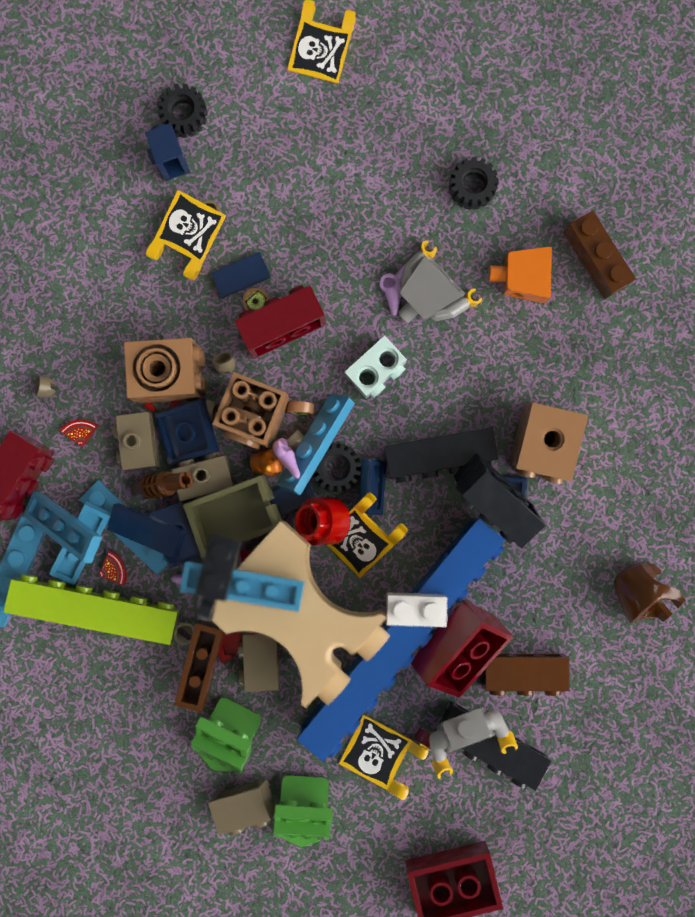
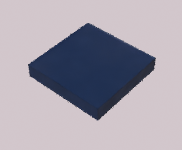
(186, 432)

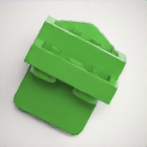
(226, 736)
(303, 811)

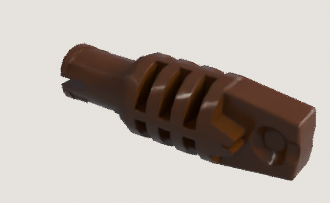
(161, 484)

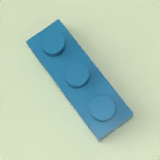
(66, 565)

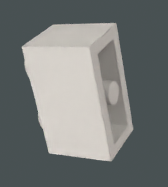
(416, 609)

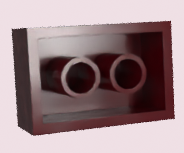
(280, 321)
(20, 466)
(461, 649)
(454, 882)

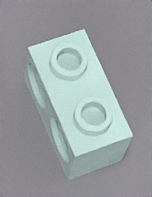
(370, 363)

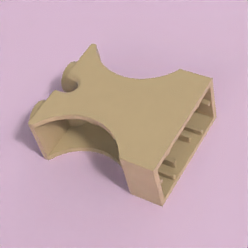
(313, 630)

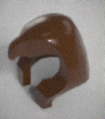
(641, 593)

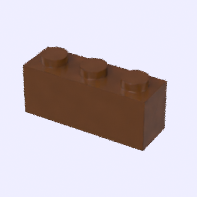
(599, 254)
(200, 666)
(527, 674)

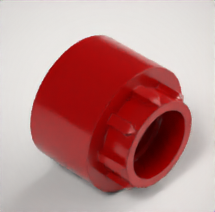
(323, 521)

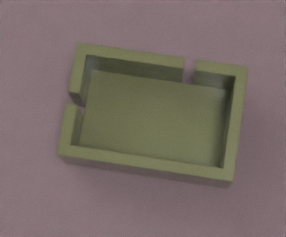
(234, 513)

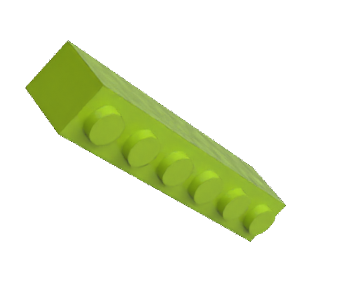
(91, 610)

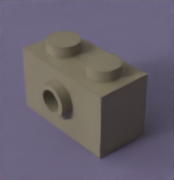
(136, 441)
(208, 476)
(260, 663)
(242, 808)

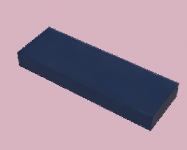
(146, 530)

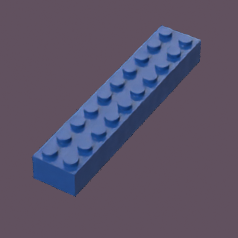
(448, 576)

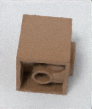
(181, 377)
(251, 412)
(557, 457)

